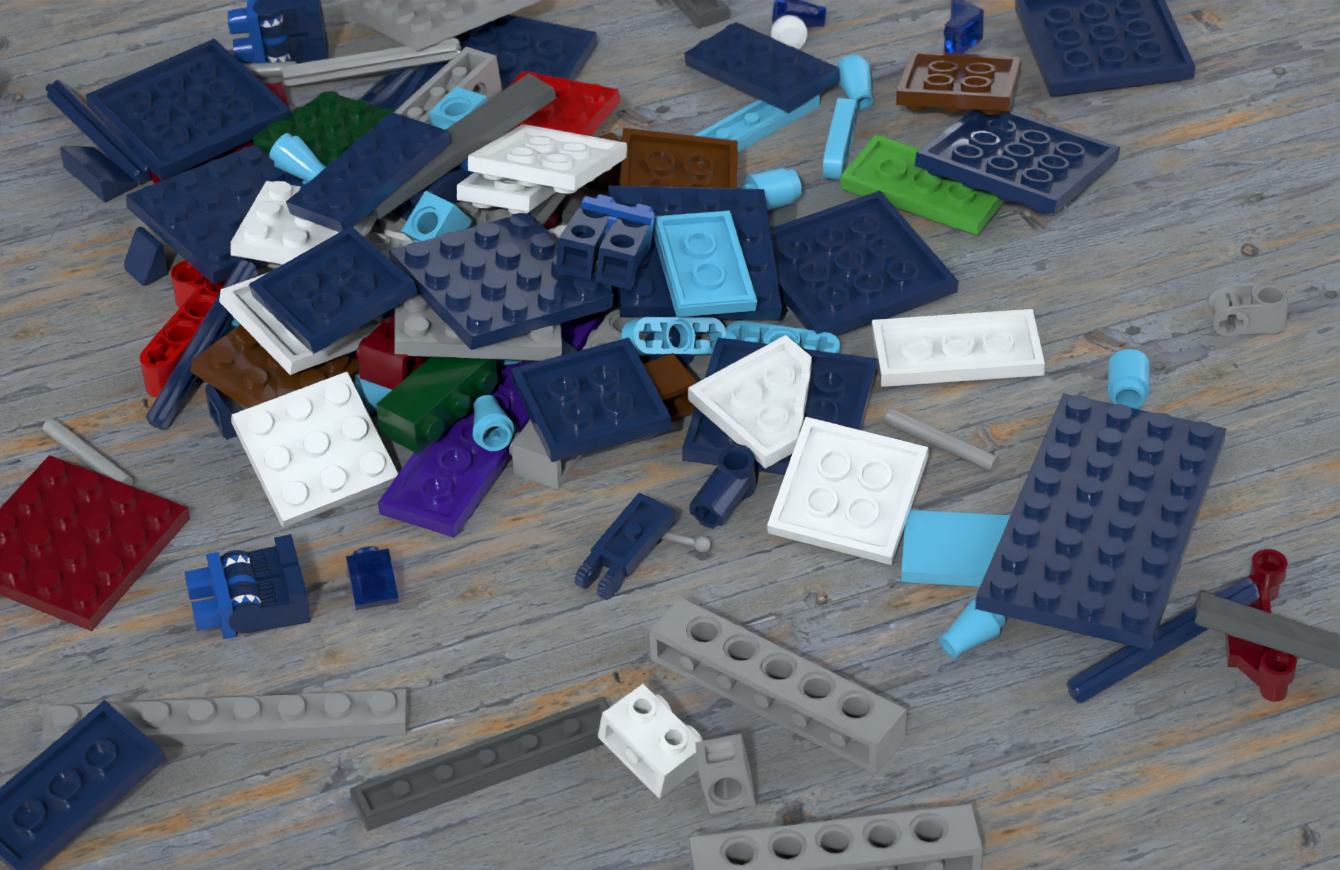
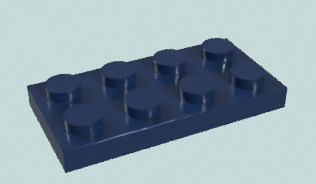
(762, 66)
(368, 172)
(72, 786)

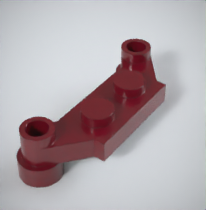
(1263, 665)

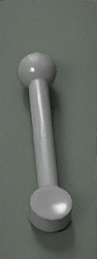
(701, 543)

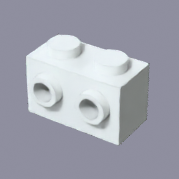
(650, 740)

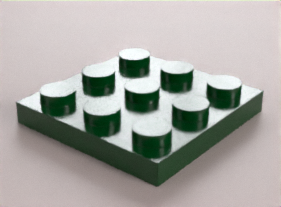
(325, 125)

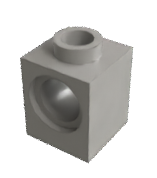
(725, 773)

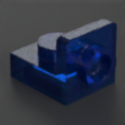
(963, 28)
(371, 578)

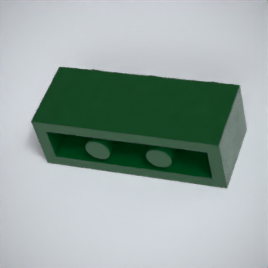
(434, 399)

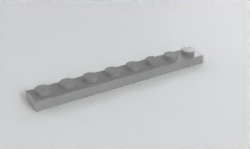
(250, 718)

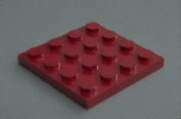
(80, 540)

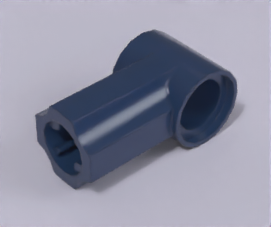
(727, 485)

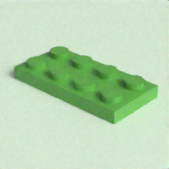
(891, 169)

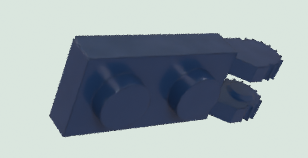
(625, 544)

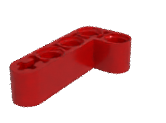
(194, 298)

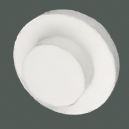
(790, 31)

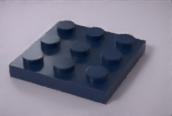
(332, 289)
(590, 399)

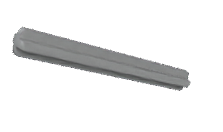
(368, 63)

